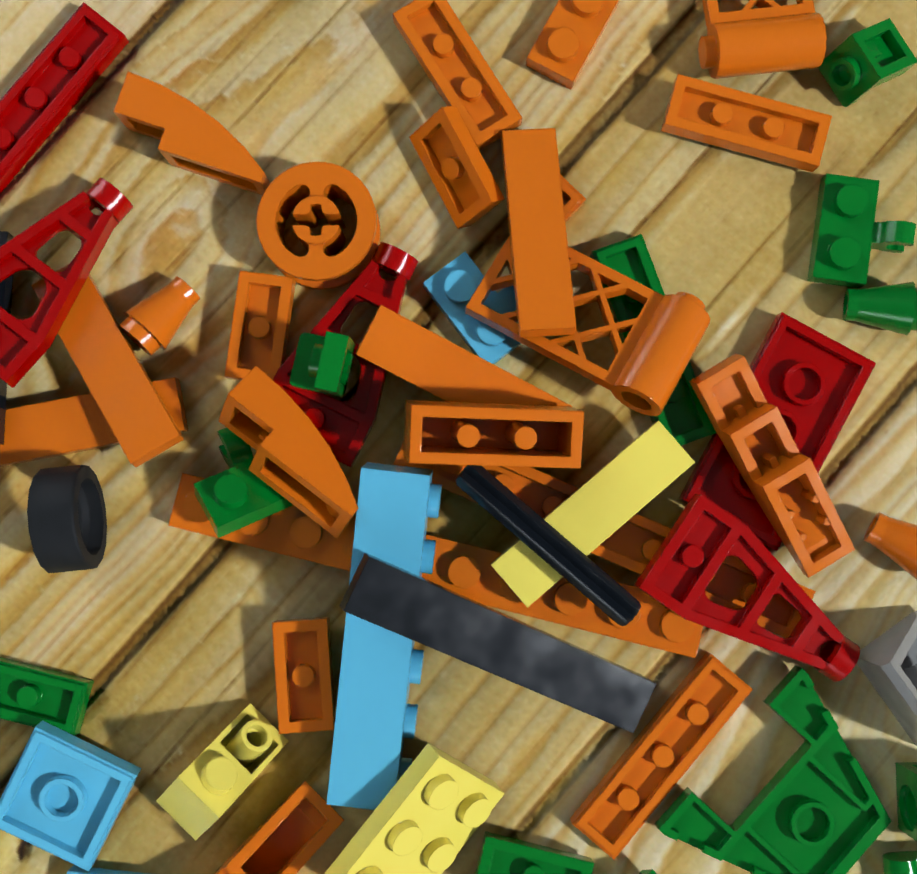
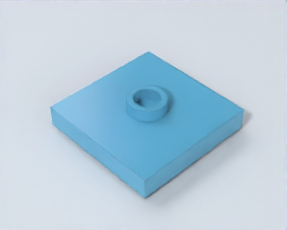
(65, 795)

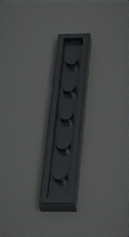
(496, 643)

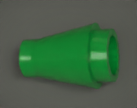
(883, 307)

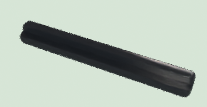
(548, 544)

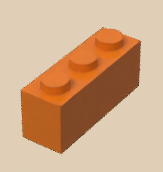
(492, 434)

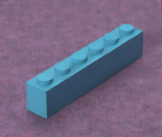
(375, 661)

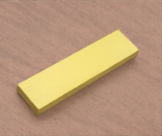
(599, 507)

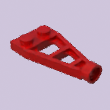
(28, 339)
(349, 422)
(692, 557)

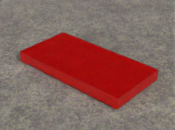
(814, 389)

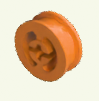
(311, 190)

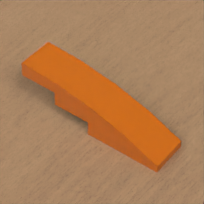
(772, 466)

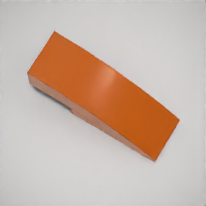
(187, 134)
(289, 451)
(286, 836)

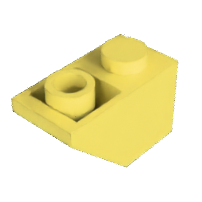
(222, 772)

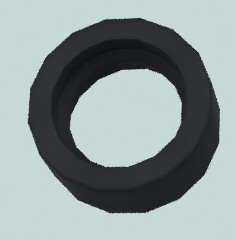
(67, 518)

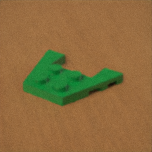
(808, 817)

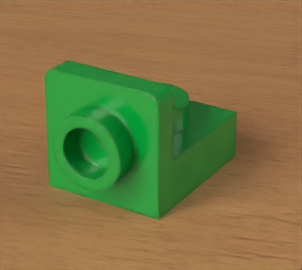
(866, 61)
(323, 363)

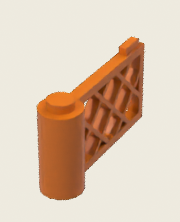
(761, 38)
(652, 353)

